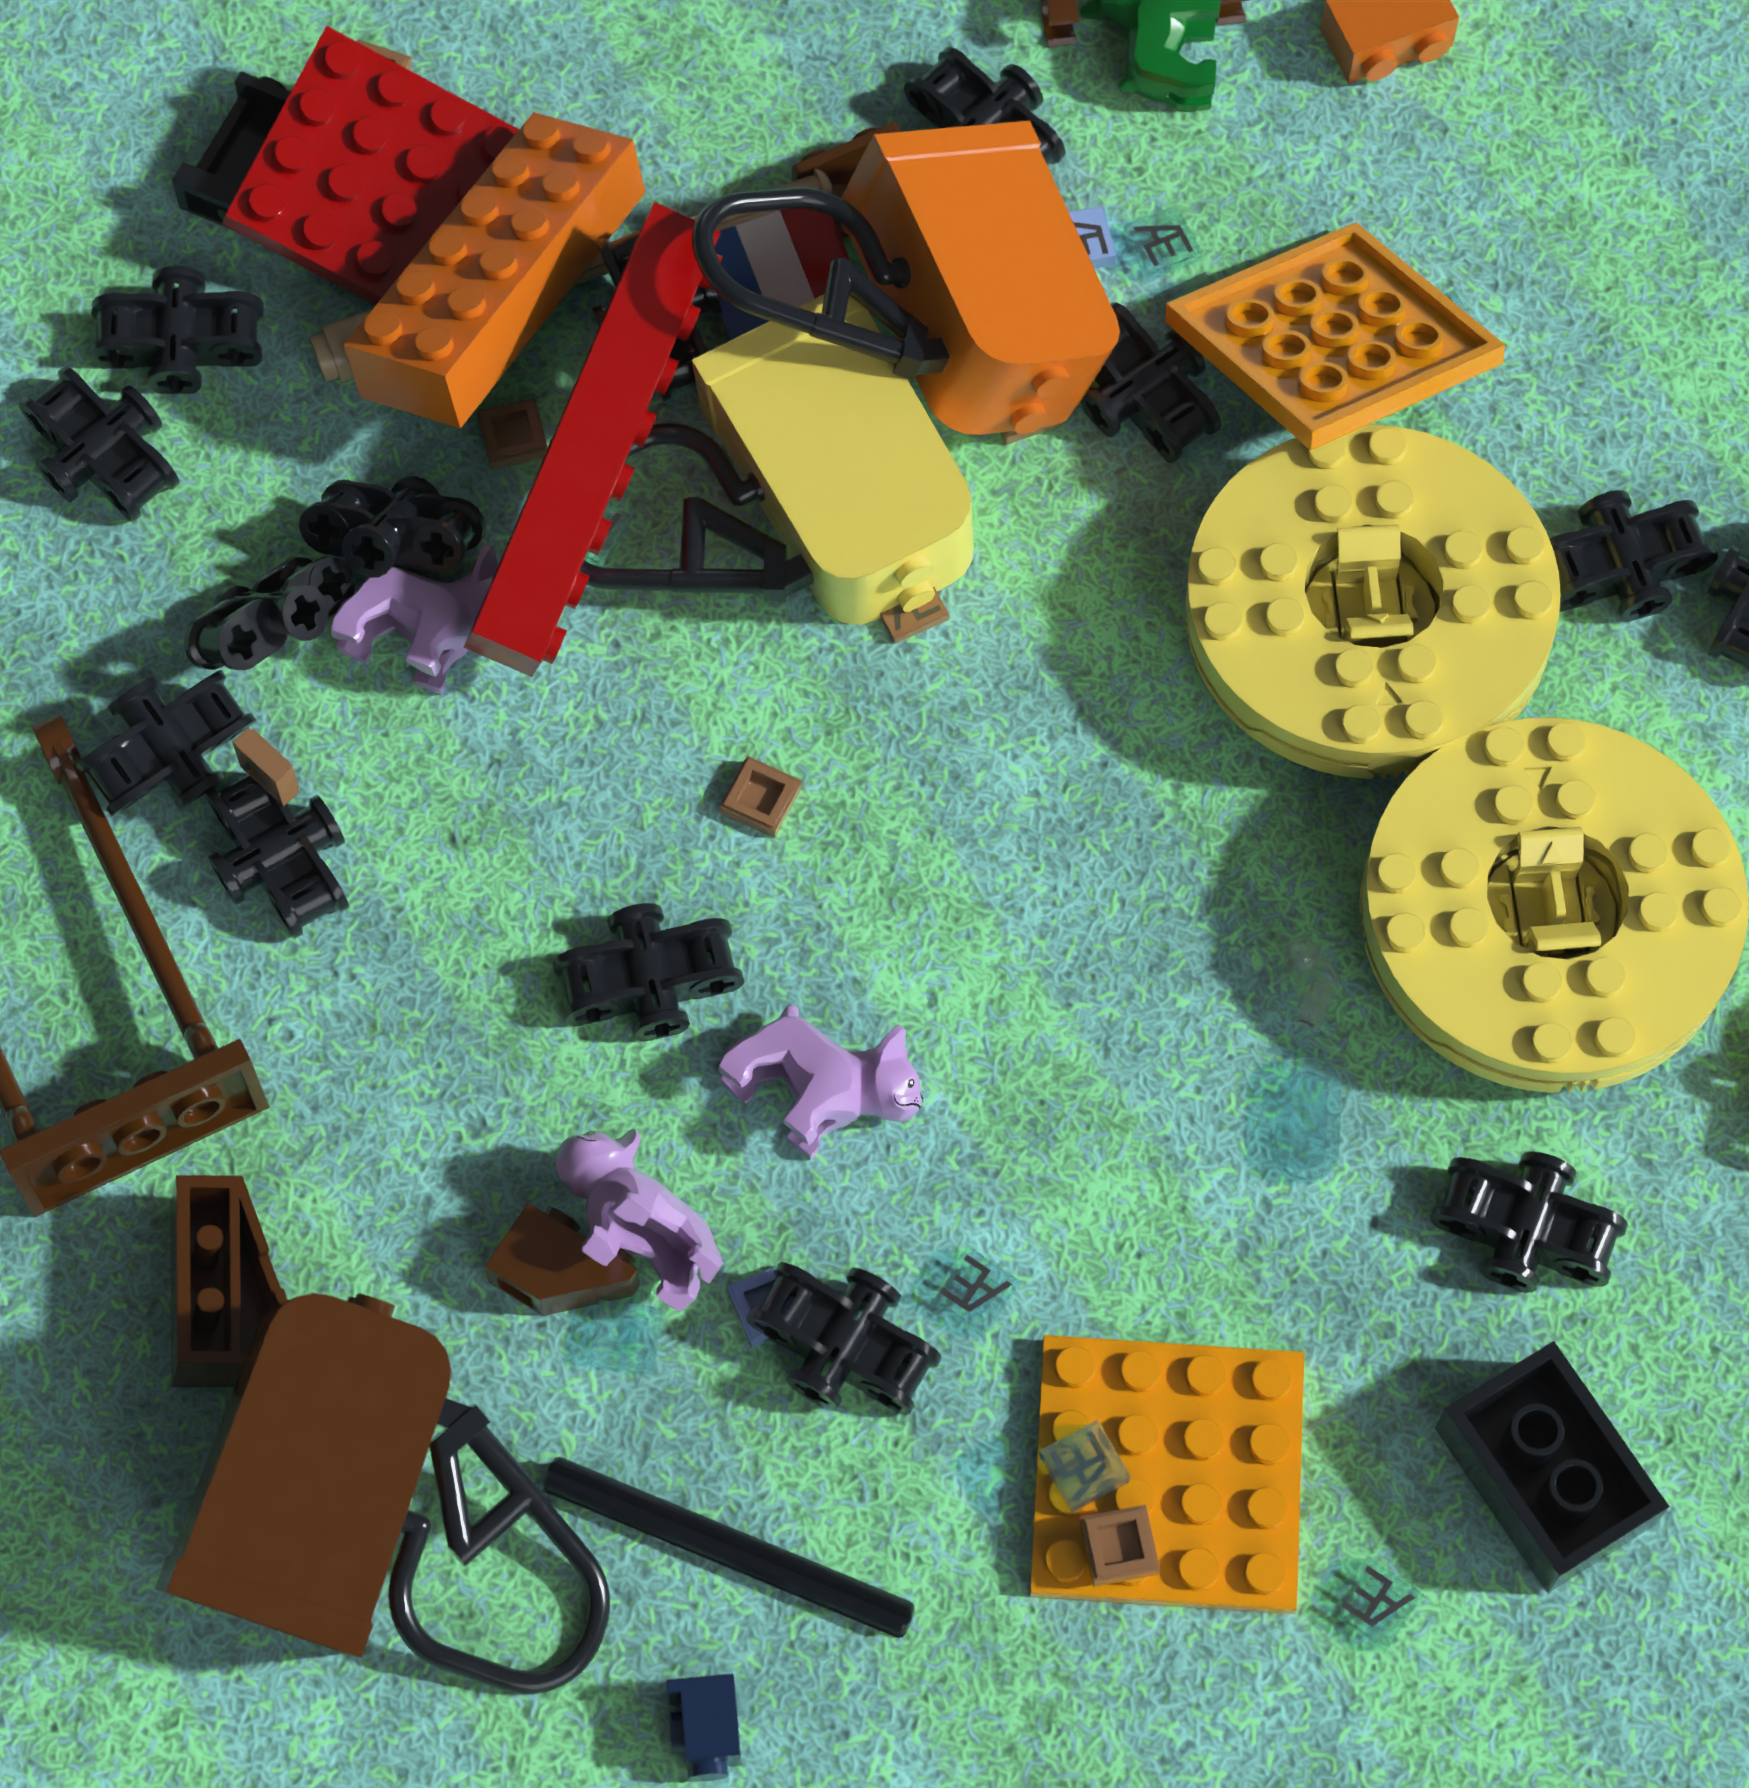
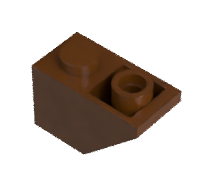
(549, 1272)

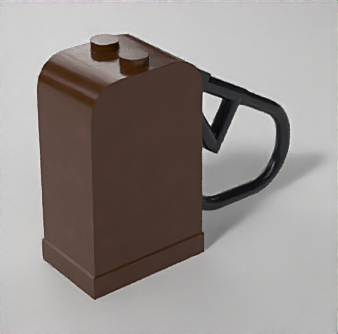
(320, 1483)

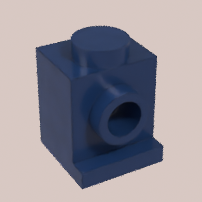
(706, 1726)

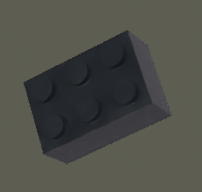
(1551, 1466)

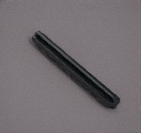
(729, 1547)

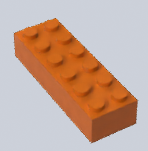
(495, 270)

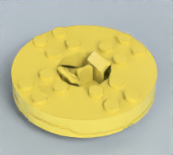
(1370, 600)
(1553, 904)

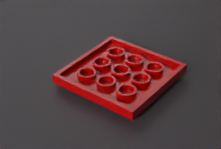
(362, 167)

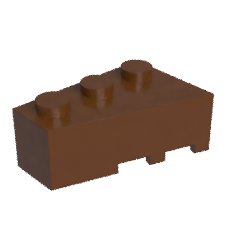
(217, 1279)

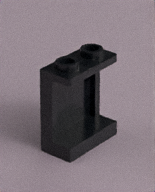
(226, 162)

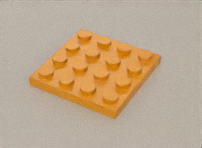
(1334, 335)
(1206, 1451)

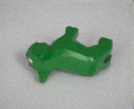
(1154, 39)

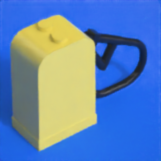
(837, 466)

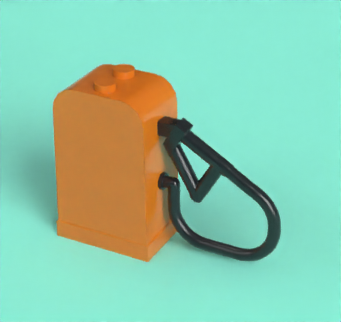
(962, 265)

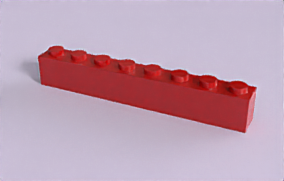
(590, 447)

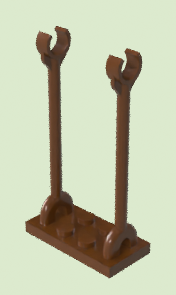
(163, 1107)

